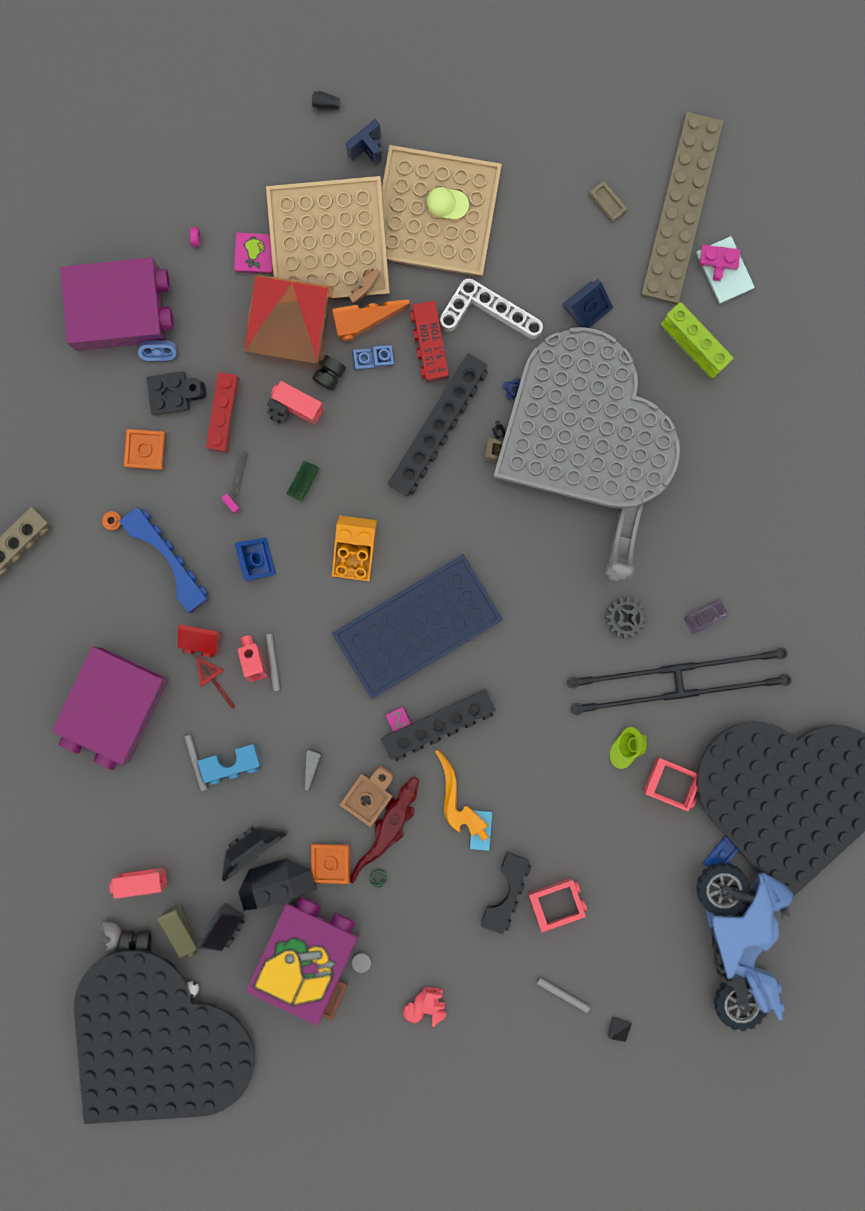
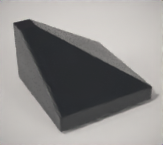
(619, 1029)

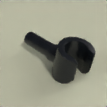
(499, 429)

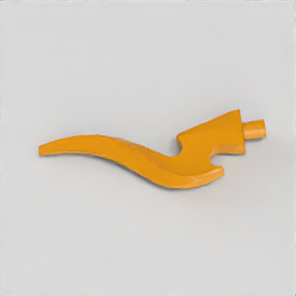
(453, 815)

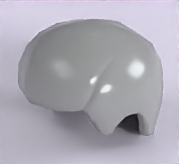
(112, 935)

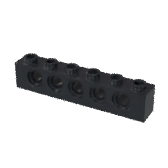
(391, 741)

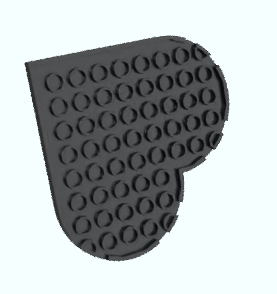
(784, 797)
(151, 1047)

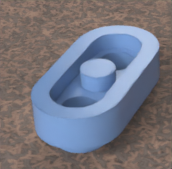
(158, 350)

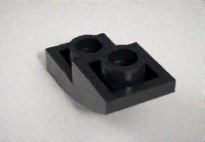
(277, 411)

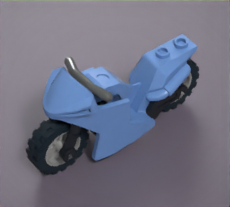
(739, 935)

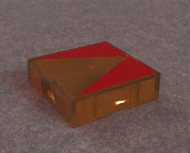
(287, 318)

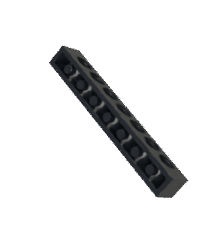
(469, 365)

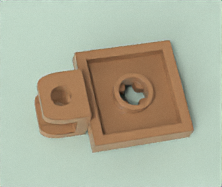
(373, 787)

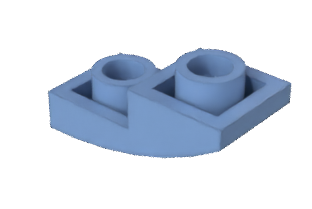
(372, 358)

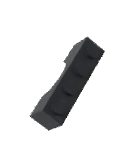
(497, 916)

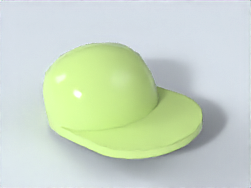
(447, 203)

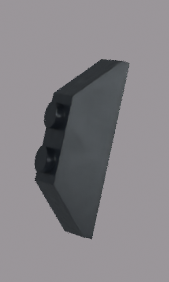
(248, 848)
(275, 884)

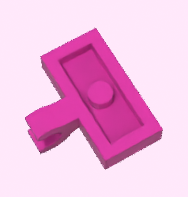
(719, 258)

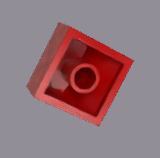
(199, 640)

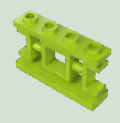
(696, 340)

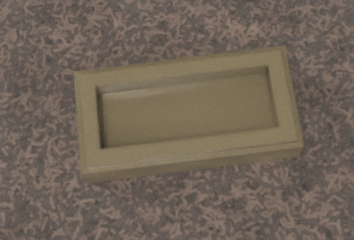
(608, 201)

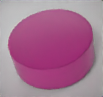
(195, 236)

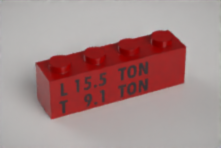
(430, 342)

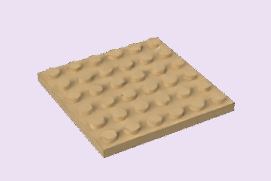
(329, 233)
(427, 240)

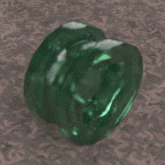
(383, 875)

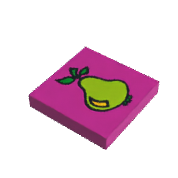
(253, 253)

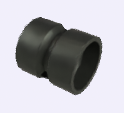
(329, 372)
(142, 940)

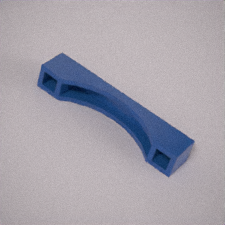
(188, 591)

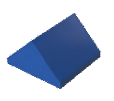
(255, 559)

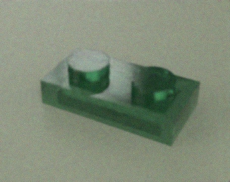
(302, 481)

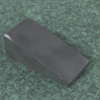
(312, 762)

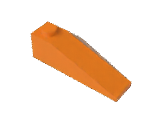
(354, 321)

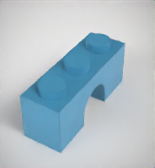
(213, 769)

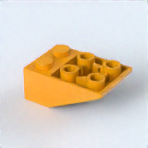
(354, 548)

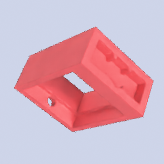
(297, 402)
(653, 780)
(138, 883)
(575, 889)

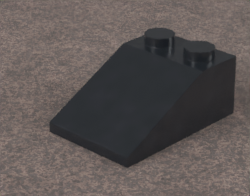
(222, 928)

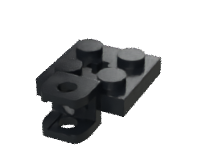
(182, 392)

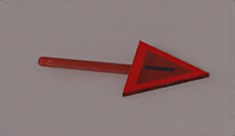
(207, 673)

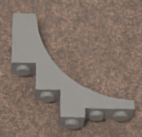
(623, 543)

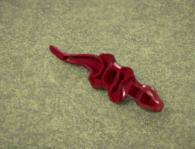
(390, 827)

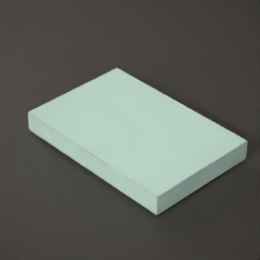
(733, 281)

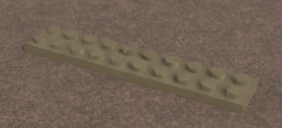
(682, 208)

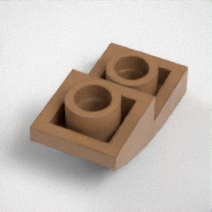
(370, 278)

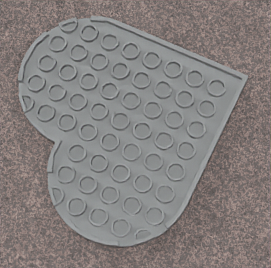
(583, 426)

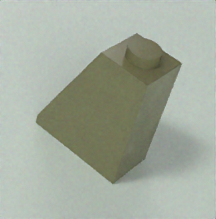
(179, 931)

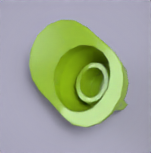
(627, 748)

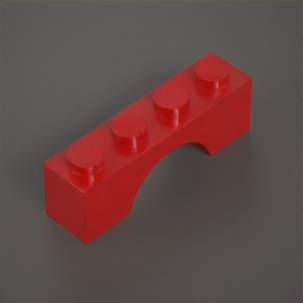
(220, 420)

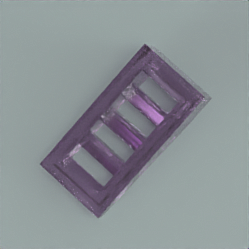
(696, 623)

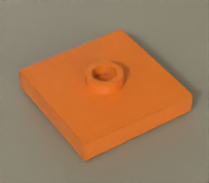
(144, 449)
(330, 863)

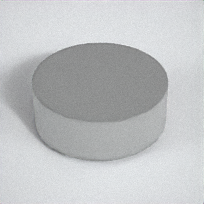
(361, 962)

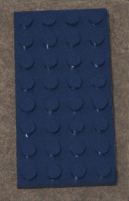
(417, 626)

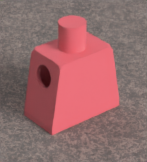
(254, 667)

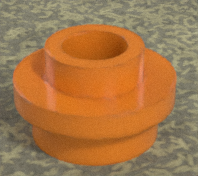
(115, 525)

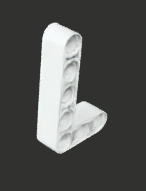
(490, 307)

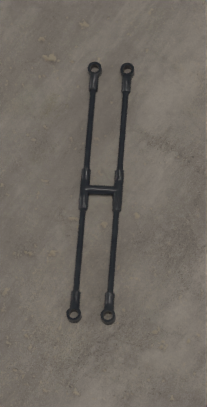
(677, 669)

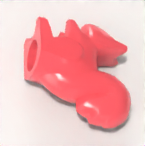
(426, 1003)

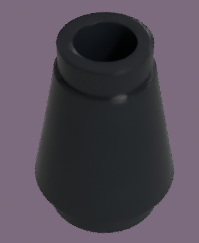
(325, 101)

